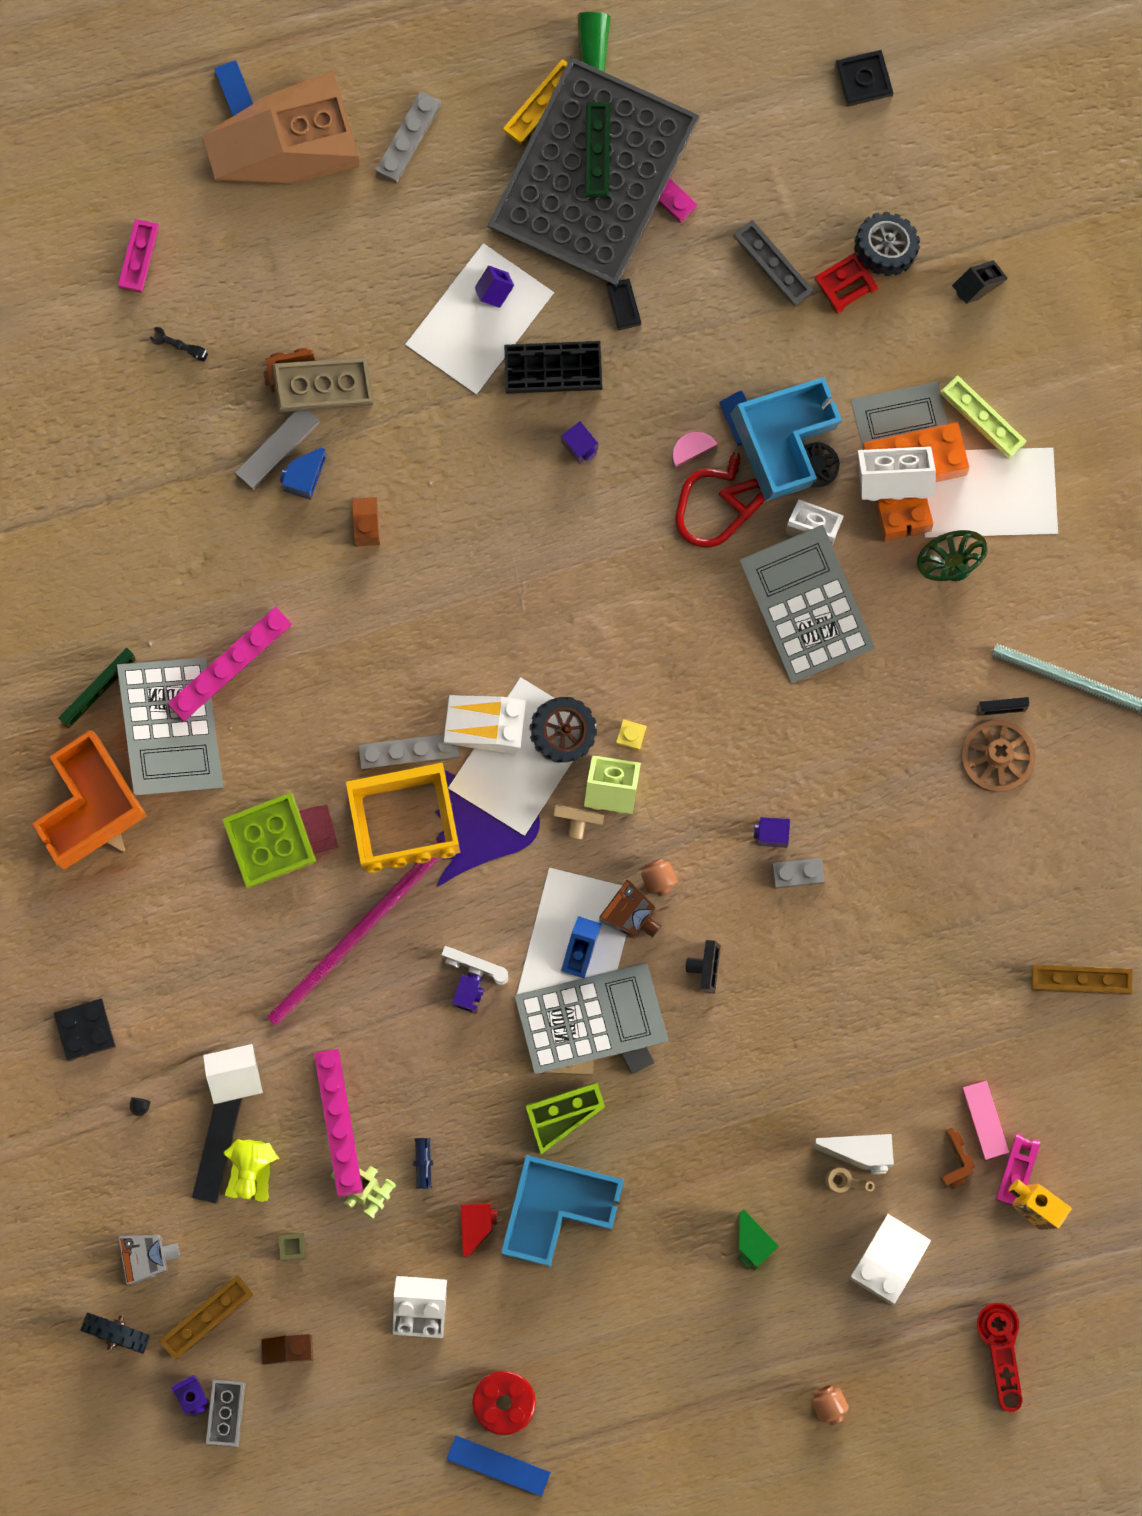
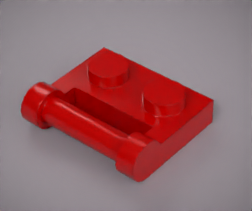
(841, 276)

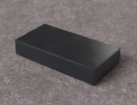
(623, 305)
(1003, 706)

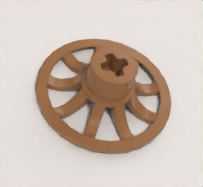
(998, 755)

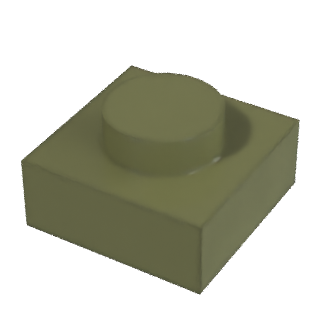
(292, 1247)

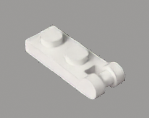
(476, 966)

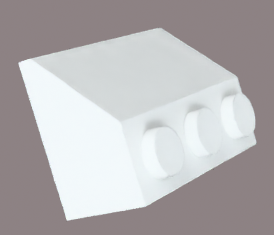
(897, 473)

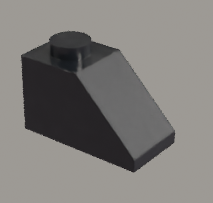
(979, 281)

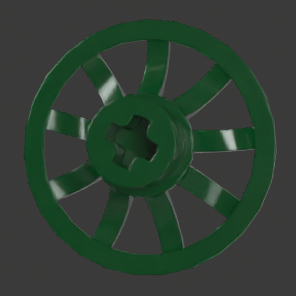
(955, 564)

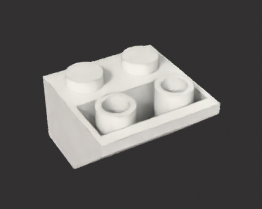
(419, 1307)

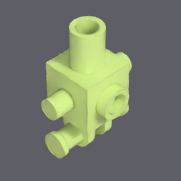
(370, 1188)

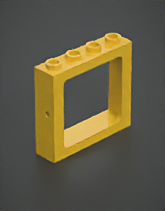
(394, 781)

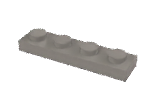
(408, 137)
(406, 752)

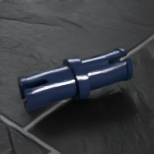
(423, 1163)

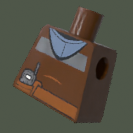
(630, 912)

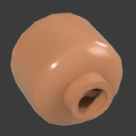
(659, 877)
(830, 1404)

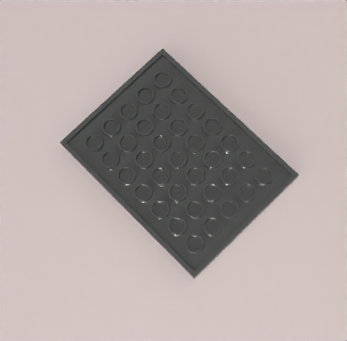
(546, 193)

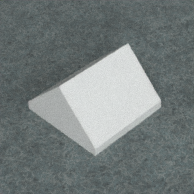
(809, 516)
(232, 1074)

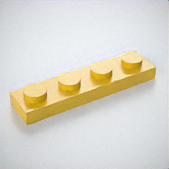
(528, 116)

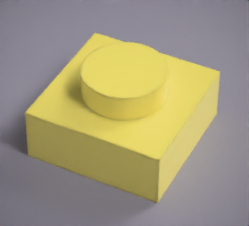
(631, 735)

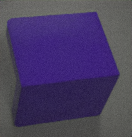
(494, 286)

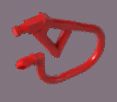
(726, 494)

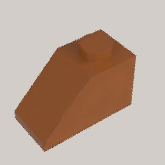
(366, 522)

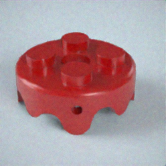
(504, 1421)

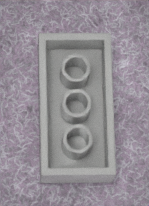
(225, 1413)

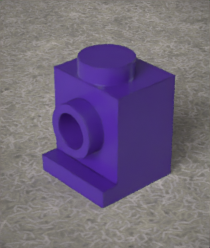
(468, 993)
(191, 1385)

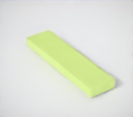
(983, 417)

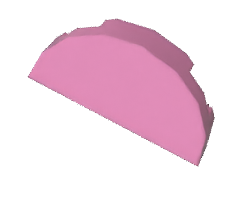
(692, 446)

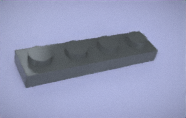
(773, 263)

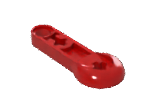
(1001, 1348)

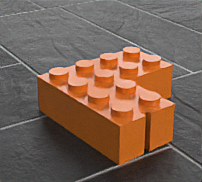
(949, 462)
(99, 805)

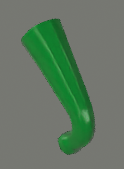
(593, 38)

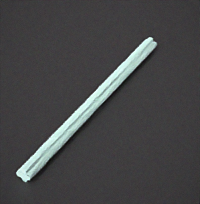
(1076, 680)

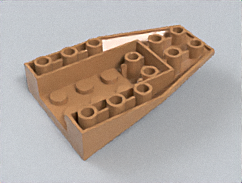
(285, 137)

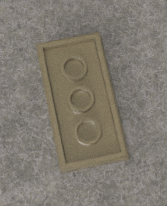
(322, 384)

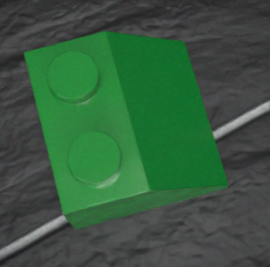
(753, 1242)

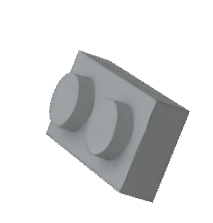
(798, 873)

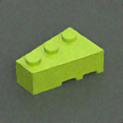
(562, 1113)

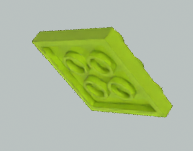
(269, 840)

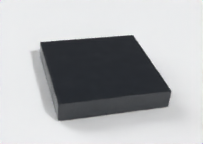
(864, 78)

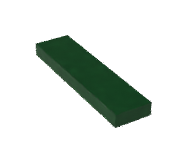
(597, 150)
(95, 690)

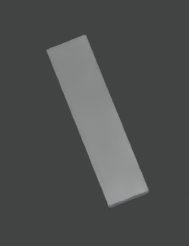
(277, 448)

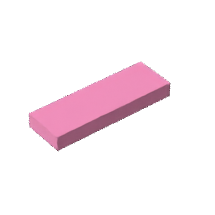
(985, 1120)

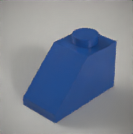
(303, 473)
(581, 947)

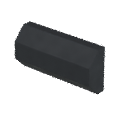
(553, 367)

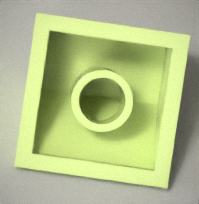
(612, 784)

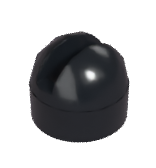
(139, 1106)

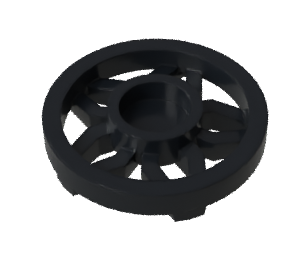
(820, 465)

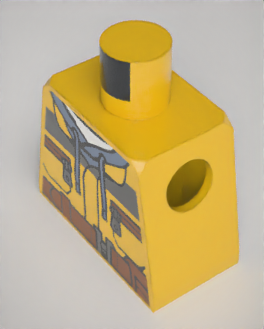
(1039, 1205)

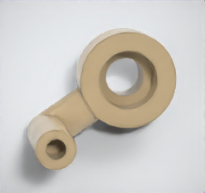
(846, 1181)

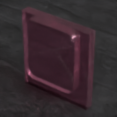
(319, 828)

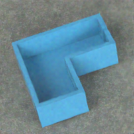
(773, 433)
(549, 1195)

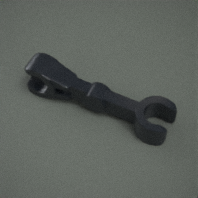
(196, 351)

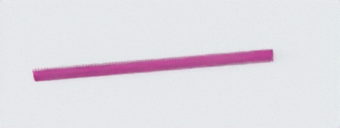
(350, 940)

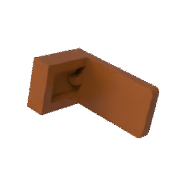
(299, 355)
(957, 1177)

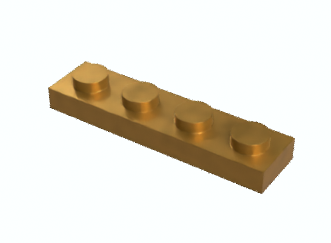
(1082, 979)
(206, 1317)

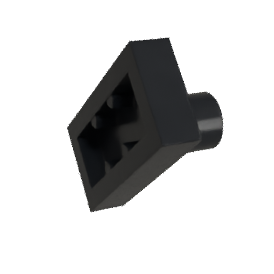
(707, 966)

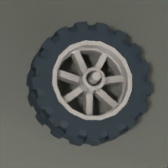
(890, 228)

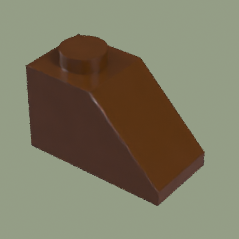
(287, 1349)

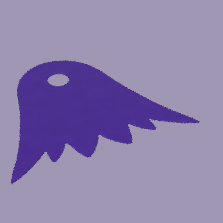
(480, 836)

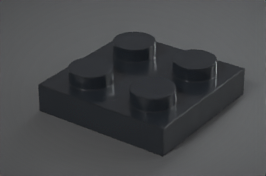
(84, 1029)

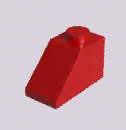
(476, 1225)

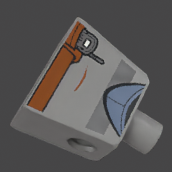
(145, 1257)

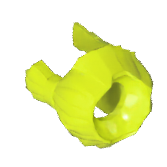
(250, 1163)

